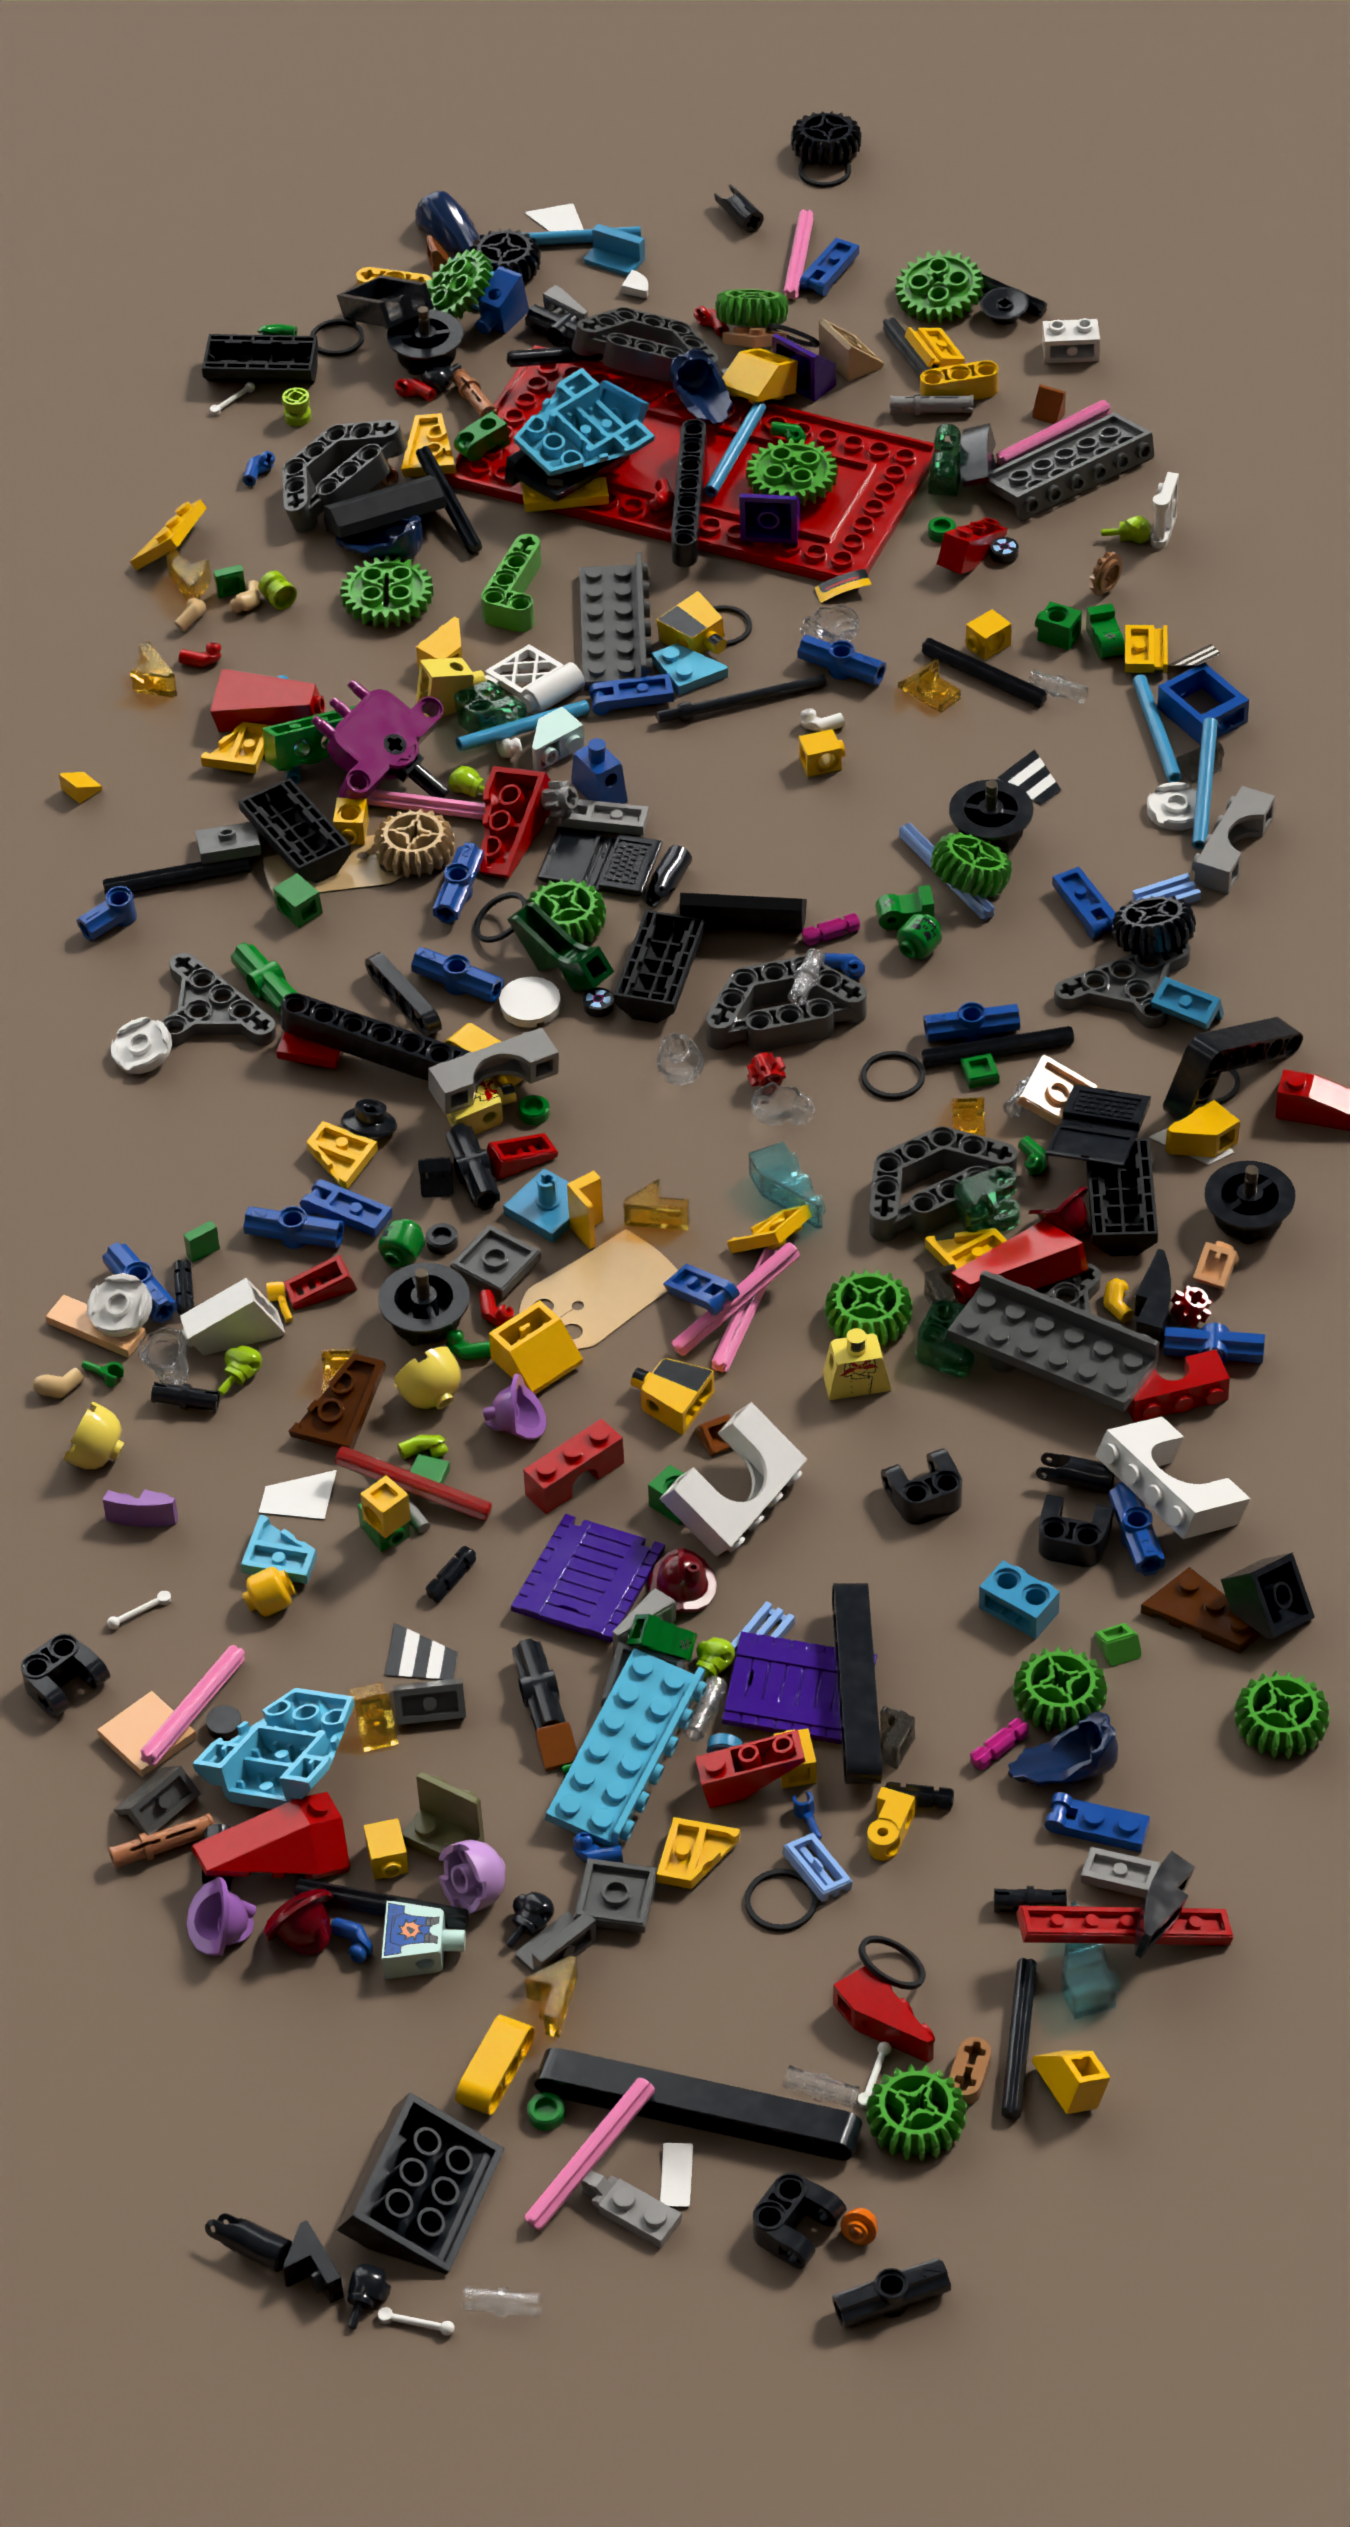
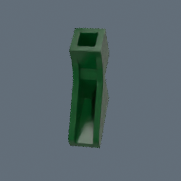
(552, 947)

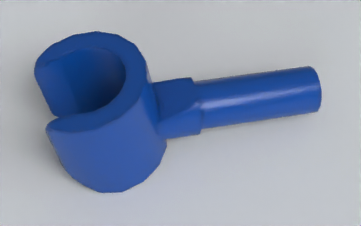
(806, 1812)

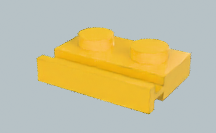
(934, 347)
(1146, 649)

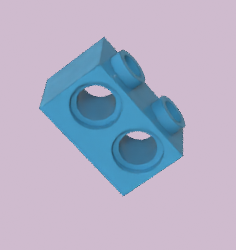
(1019, 1599)

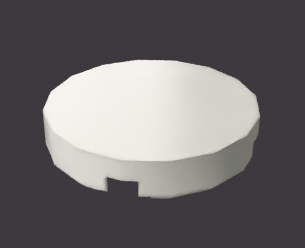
(1172, 806)
(530, 1001)
(141, 1045)
(119, 1305)

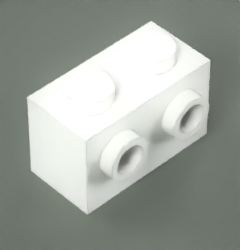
(1070, 341)

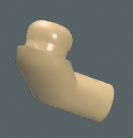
(246, 600)
(195, 609)
(57, 1386)

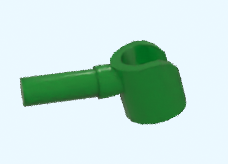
(107, 1372)

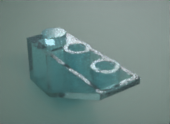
(782, 1182)
(1087, 1980)

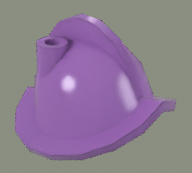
(516, 1411)
(218, 1918)

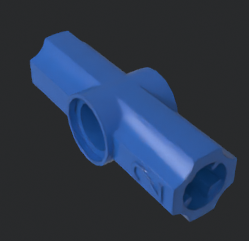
(841, 660)
(458, 883)
(457, 974)
(971, 1022)
(293, 1227)
(121, 1259)
(1214, 1336)
(1137, 1530)

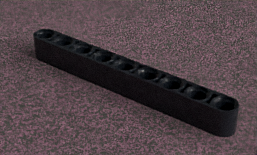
(703, 2104)

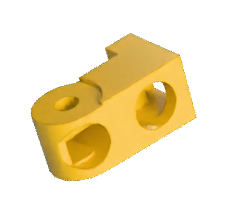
(895, 1816)

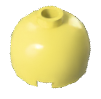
(431, 1380)
(95, 1439)

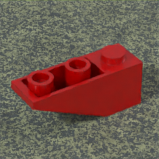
(969, 544)
(748, 1767)
(878, 2013)

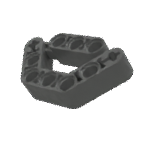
(637, 341)
(338, 466)
(830, 1001)
(919, 1159)

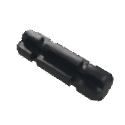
(183, 1286)
(451, 1573)
(925, 1794)

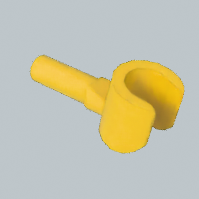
(276, 1292)

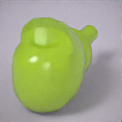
(1132, 529)
(466, 781)
(241, 1365)
(714, 1656)

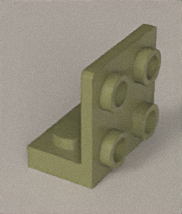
(444, 1817)

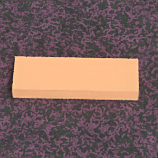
(72, 1317)

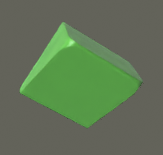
(1118, 1644)

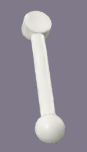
(215, 410)
(163, 1598)
(884, 2049)
(386, 2316)

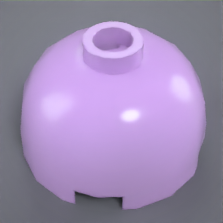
(472, 1875)

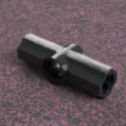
(558, 328)
(473, 1166)
(537, 1684)
(871, 2300)

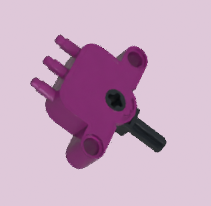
(381, 741)

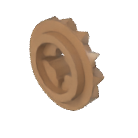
(1105, 573)

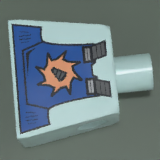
(416, 1940)

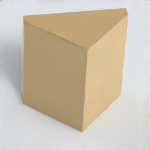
(847, 351)

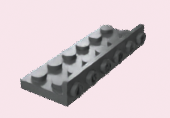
(1072, 464)
(615, 622)
(1056, 1341)

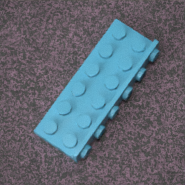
(626, 1749)

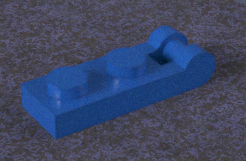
(829, 266)
(631, 693)
(1084, 901)
(346, 1206)
(701, 1288)
(1097, 1823)

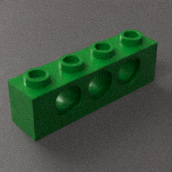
(282, 738)

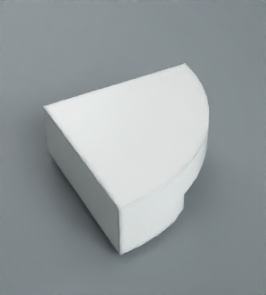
(636, 285)

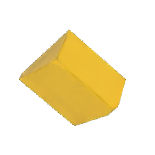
(79, 785)

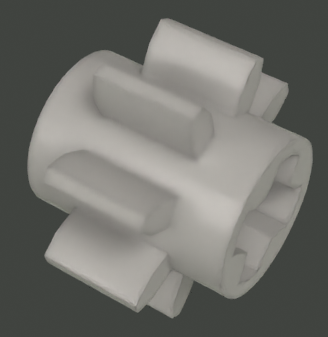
(559, 798)

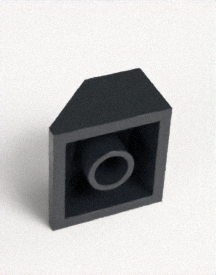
(1269, 1595)

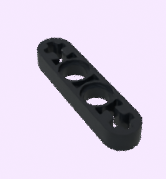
(403, 994)

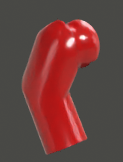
(708, 318)
(413, 387)
(663, 497)
(201, 659)
(490, 1311)

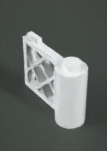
(545, 688)

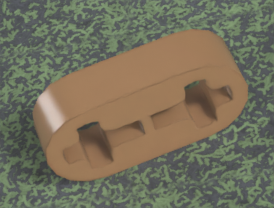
(977, 2072)

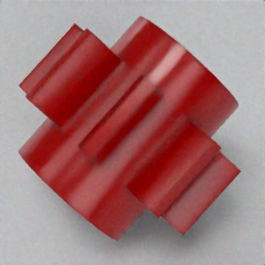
(766, 1069)
(1190, 1306)

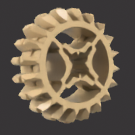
(414, 843)

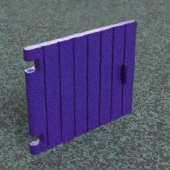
(587, 1578)
(789, 1689)

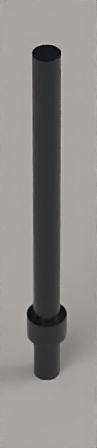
(686, 710)

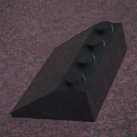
(420, 2186)

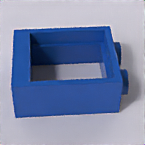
(1230, 714)

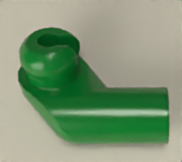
(278, 329)
(788, 431)
(1036, 1155)
(464, 1349)

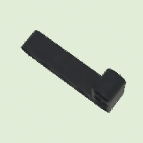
(1223, 1051)

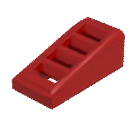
(509, 1158)
(325, 1271)

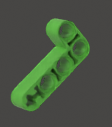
(504, 596)

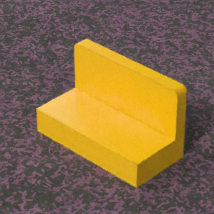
(585, 1207)

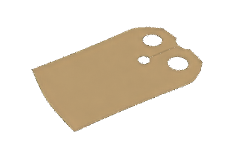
(353, 874)
(610, 1282)

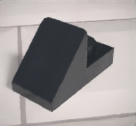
(435, 1176)
(310, 2260)

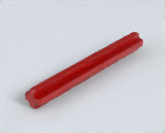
(414, 1483)

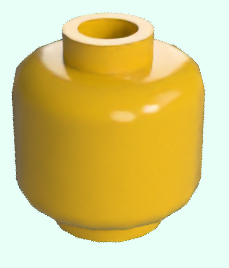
(269, 1591)

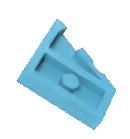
(688, 668)
(278, 1549)

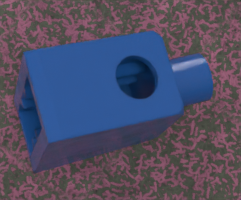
(503, 302)
(598, 773)

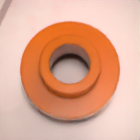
(859, 2226)

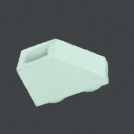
(556, 737)

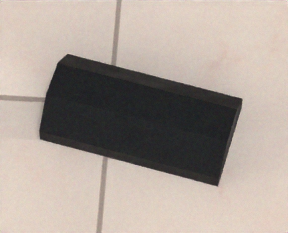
(261, 357)
(384, 507)
(297, 830)
(745, 910)
(658, 965)
(1123, 1203)

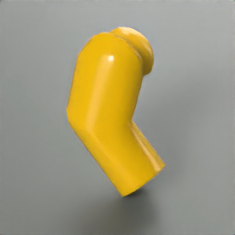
(1114, 1300)

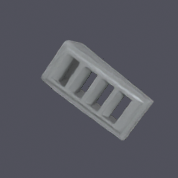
(560, 302)
(654, 1603)

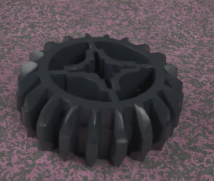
(826, 138)
(510, 251)
(1154, 925)

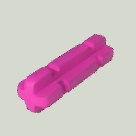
(831, 929)
(999, 1743)

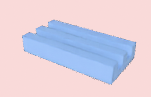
(1170, 888)
(774, 1616)
(812, 1869)

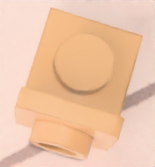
(1216, 1264)

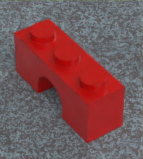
(1203, 1384)
(551, 1477)

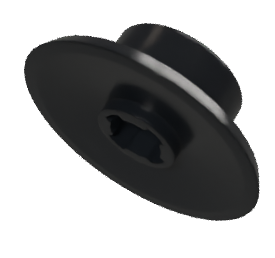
(1004, 304)
(369, 1119)

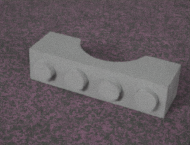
(1246, 816)
(524, 1056)

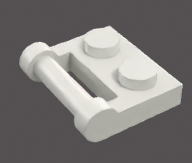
(1165, 510)

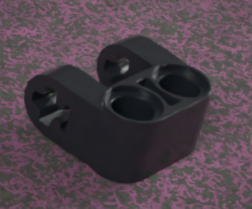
(928, 1495)
(1071, 1539)
(54, 1666)
(787, 2213)

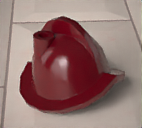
(1069, 1215)
(685, 1579)
(302, 1922)

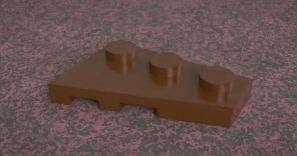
(343, 1407)
(1201, 1607)

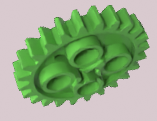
(460, 282)
(939, 286)
(792, 471)
(408, 591)

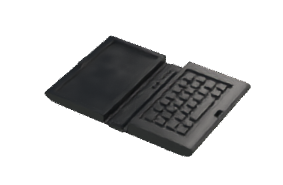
(606, 863)
(1099, 1125)

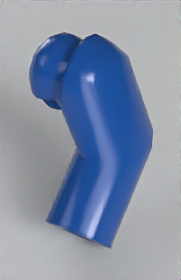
(258, 465)
(848, 963)
(585, 1849)
(356, 1934)

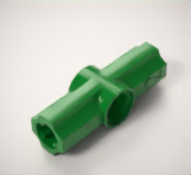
(263, 977)

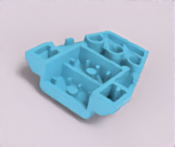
(578, 429)
(280, 1753)

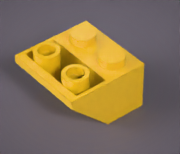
(761, 375)
(535, 1347)

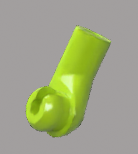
(422, 1443)

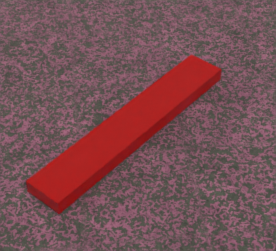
(1118, 1925)

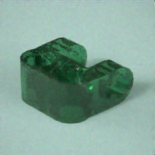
(945, 462)
(478, 712)
(984, 1198)
(933, 1345)

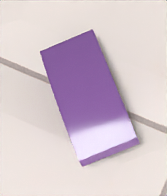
(148, 1511)

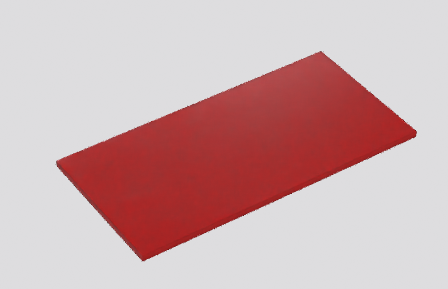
(836, 534)

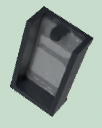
(384, 301)

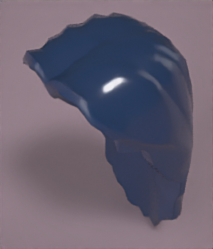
(446, 221)
(700, 387)
(393, 541)
(1070, 1756)

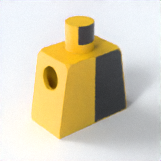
(693, 625)
(674, 1392)

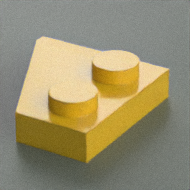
(239, 750)
(341, 1152)
(773, 1230)
(964, 1247)
(693, 1851)

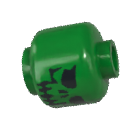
(919, 936)
(401, 1243)

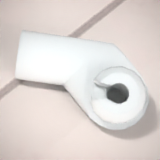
(818, 724)
(508, 747)

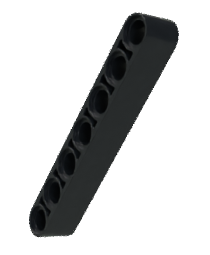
(689, 493)
(363, 1036)
(856, 1684)

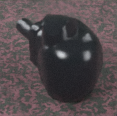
(439, 376)
(531, 1914)
(366, 2287)

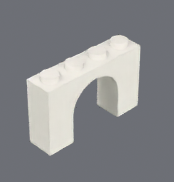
(772, 1465)
(1189, 1509)

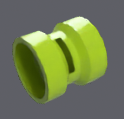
(296, 406)
(277, 590)

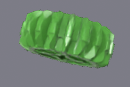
(751, 307)
(971, 865)
(573, 907)
(869, 1298)
(1062, 1682)
(1276, 1725)
(922, 2125)

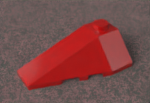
(511, 817)
(1313, 1100)
(291, 1838)

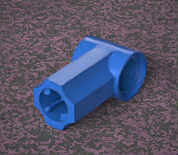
(115, 911)

